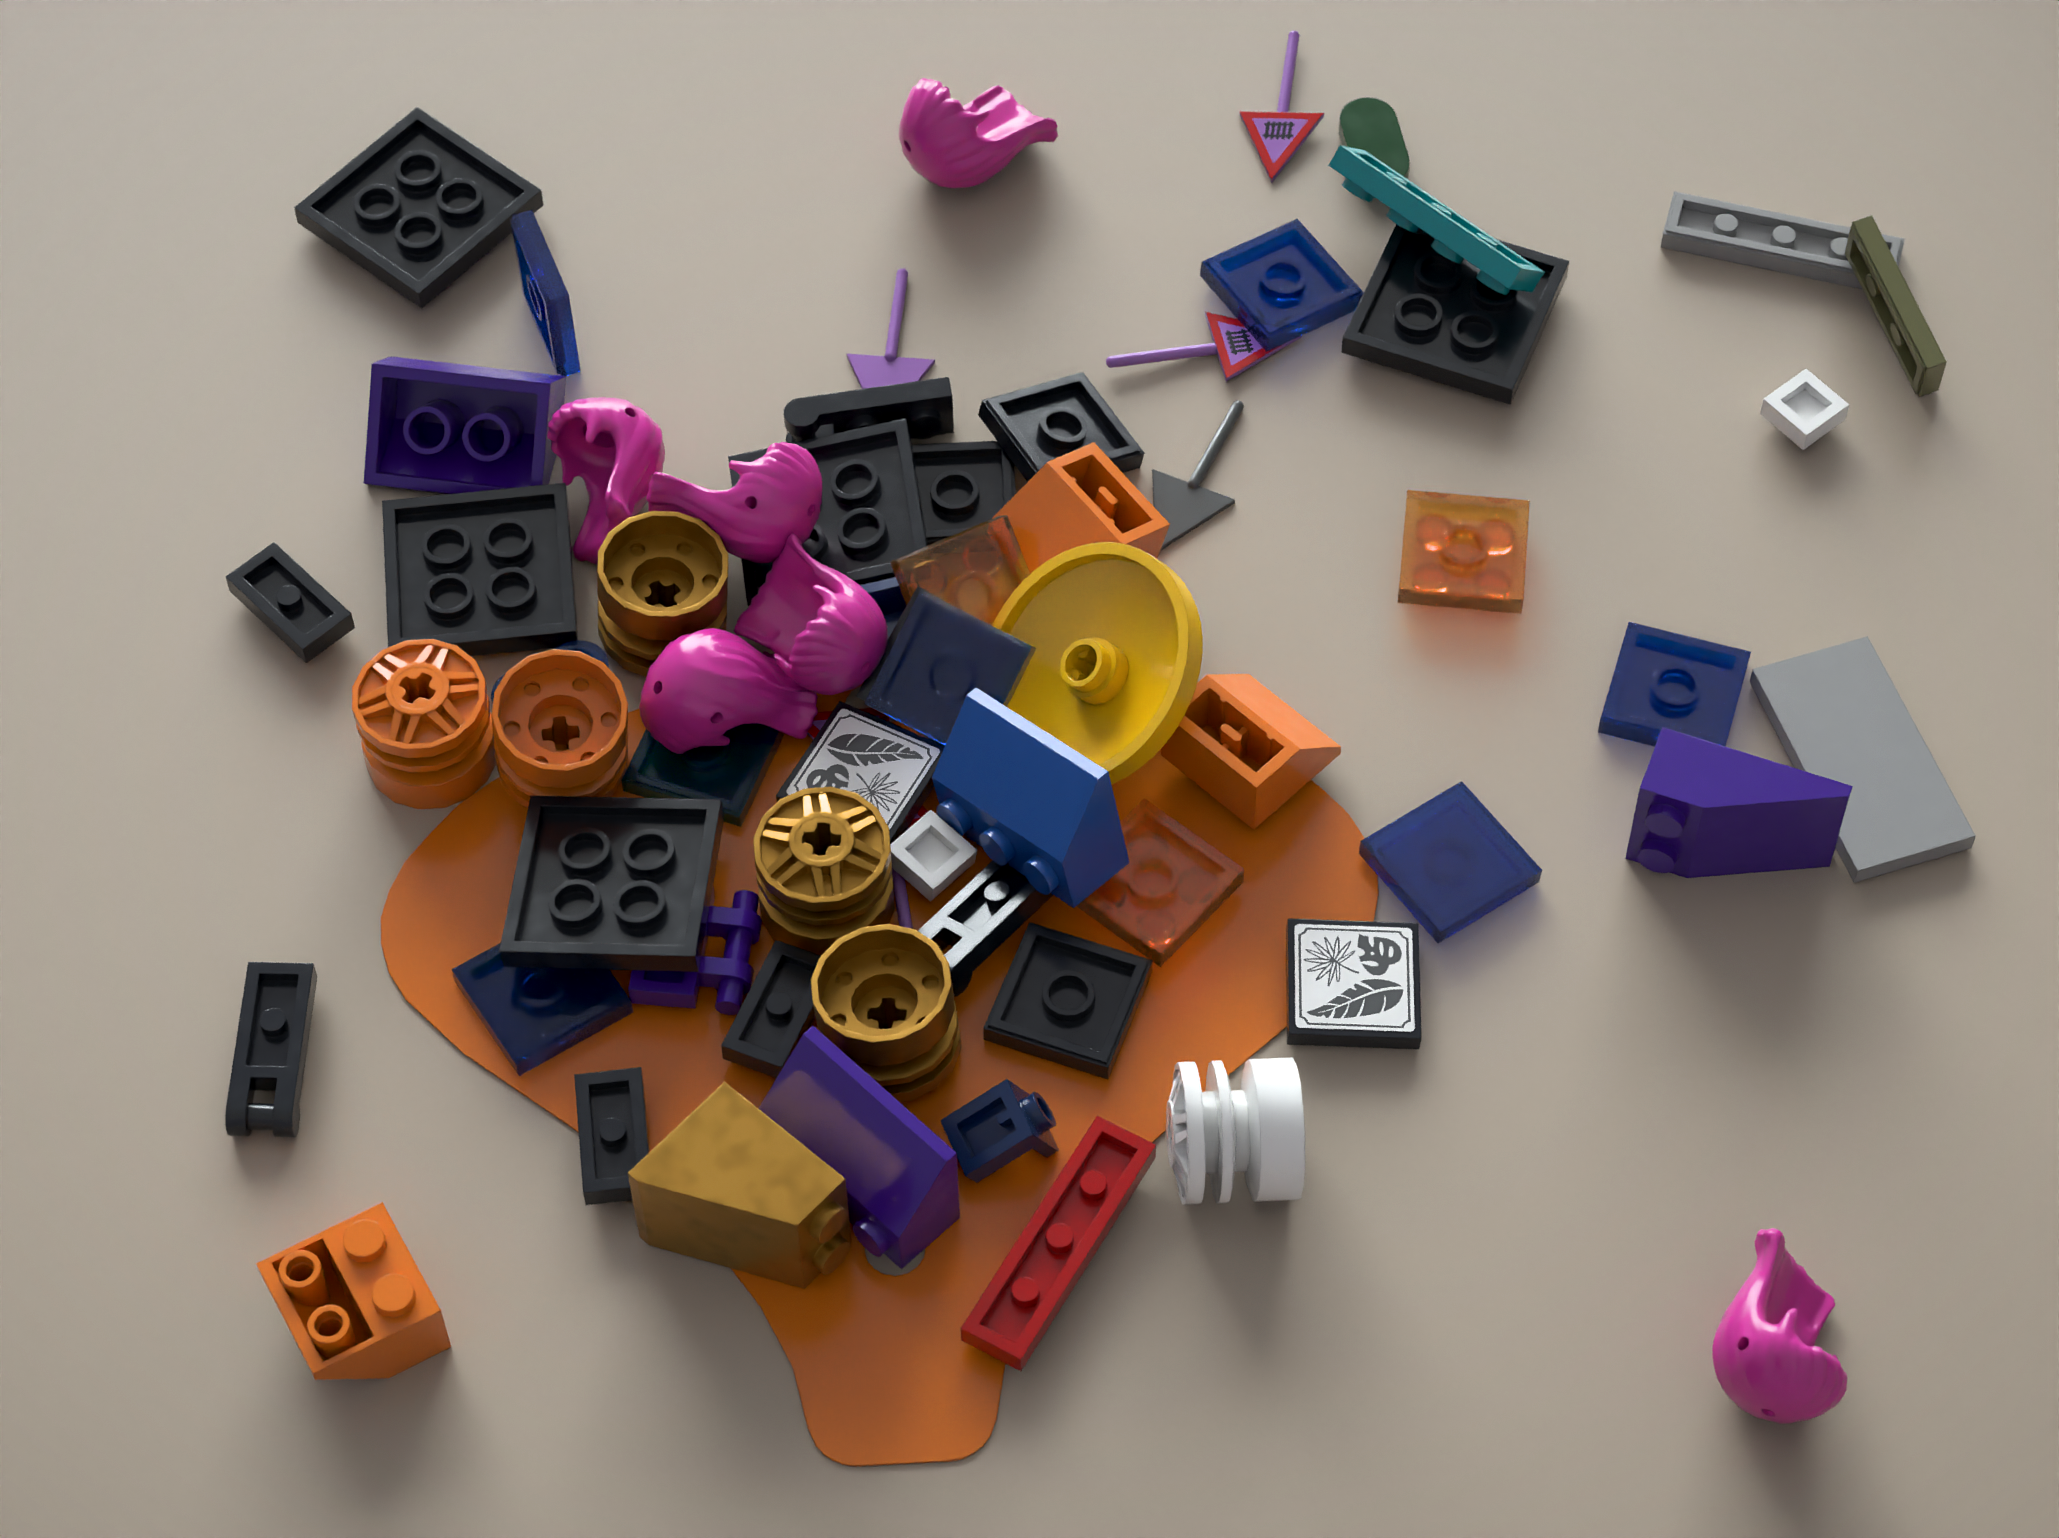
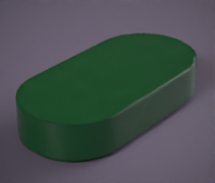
(1374, 127)

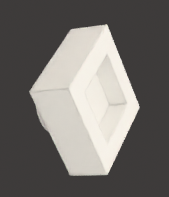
(1804, 409)
(931, 855)

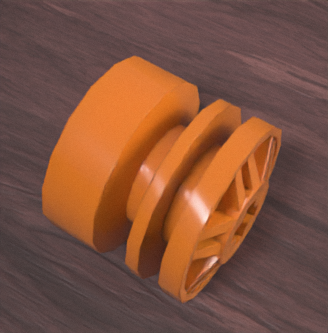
(553, 702)
(424, 723)

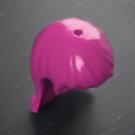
(969, 142)
(615, 454)
(758, 514)
(816, 622)
(717, 683)
(1768, 1341)

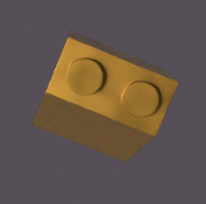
(742, 1195)

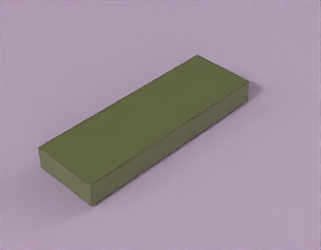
(1895, 306)

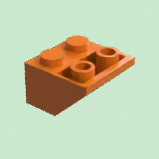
(1079, 503)
(1247, 746)
(356, 1300)

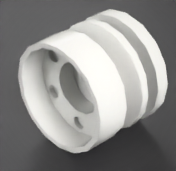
(1237, 1131)

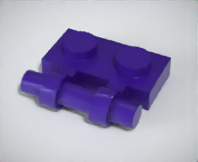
(728, 975)

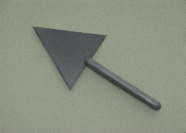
(1186, 503)

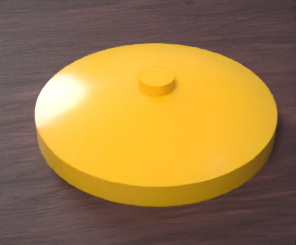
(1110, 653)

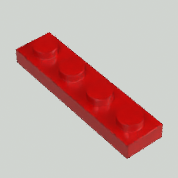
(1058, 1243)

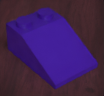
(1731, 812)

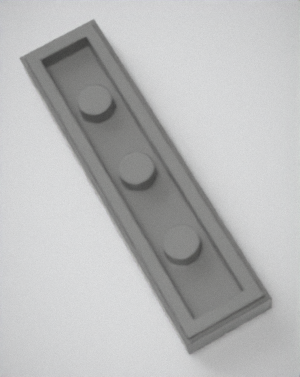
(1763, 239)

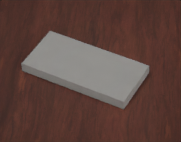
(1851, 726)

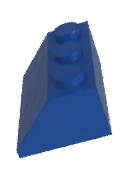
(1029, 801)

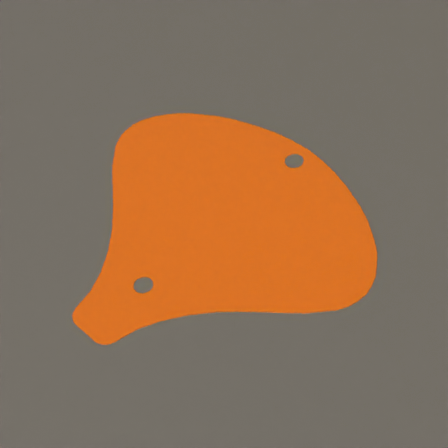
(868, 1348)

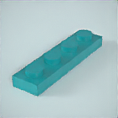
(1453, 234)

